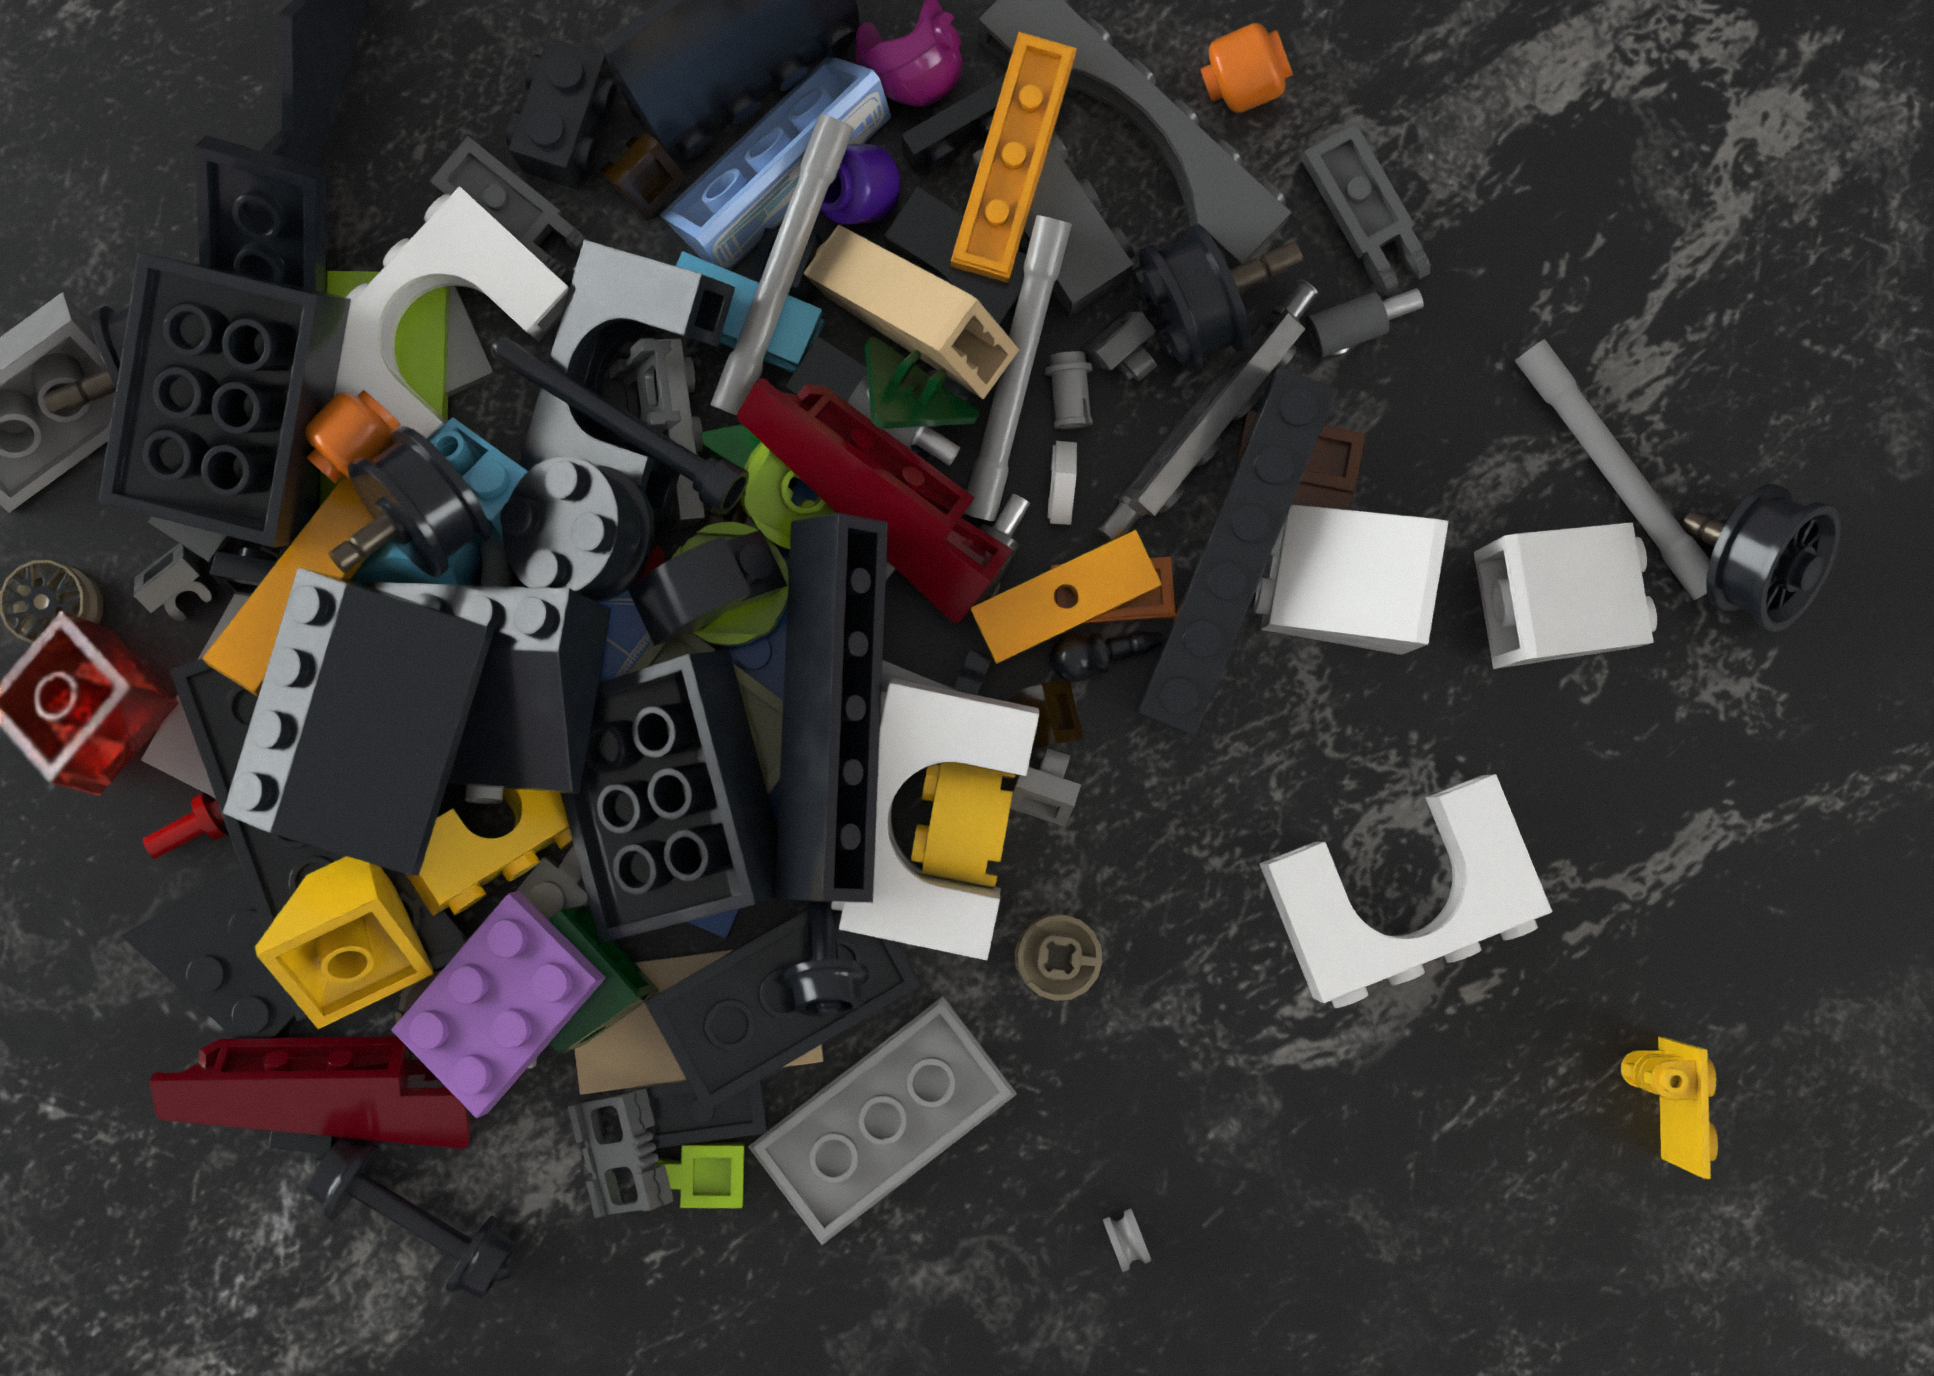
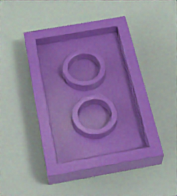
(498, 1003)

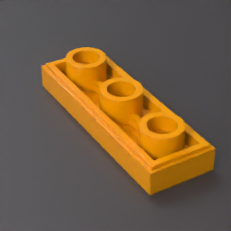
(1099, 580)

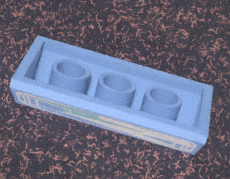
(755, 179)

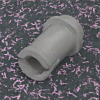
(1070, 389)

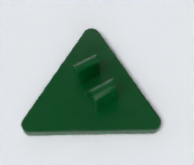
(908, 396)

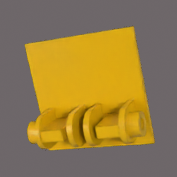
(1685, 1083)

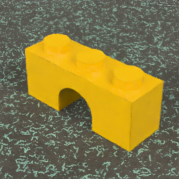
(462, 862)

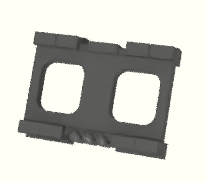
(639, 370)
(631, 1152)

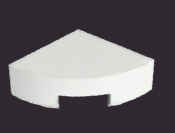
(1062, 482)

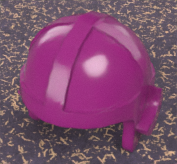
(918, 66)

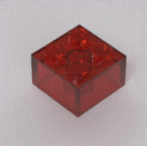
(81, 704)

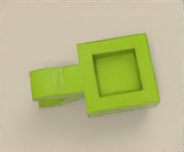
(708, 1174)

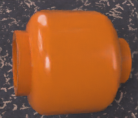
(1246, 68)
(348, 430)

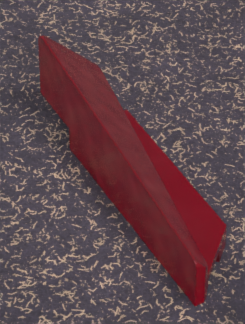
(879, 478)
(315, 1088)

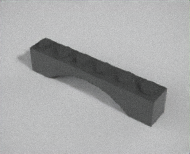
(1209, 173)

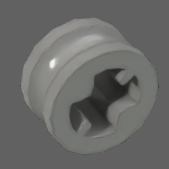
(1127, 1240)

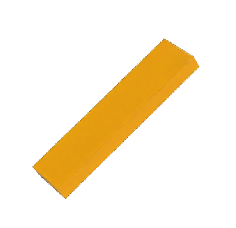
(1013, 157)
(249, 638)

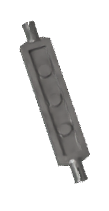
(1226, 398)

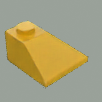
(343, 942)

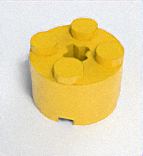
(965, 822)

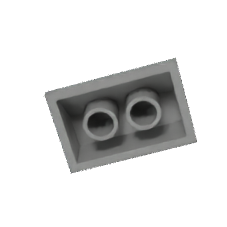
(35, 359)

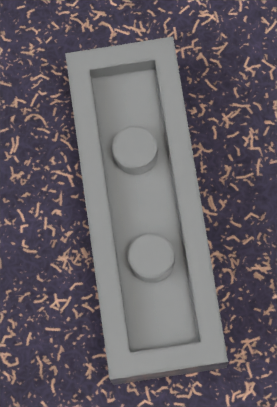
(686, 507)

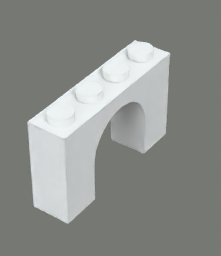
(453, 248)
(917, 730)
(1489, 895)

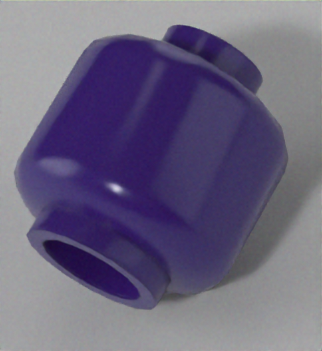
(864, 186)

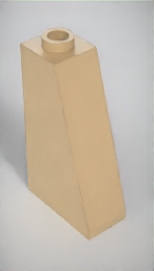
(913, 309)

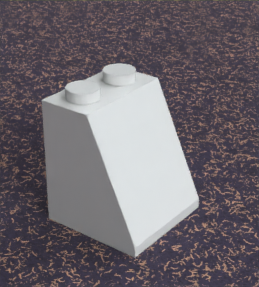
(1354, 578)
(1564, 594)

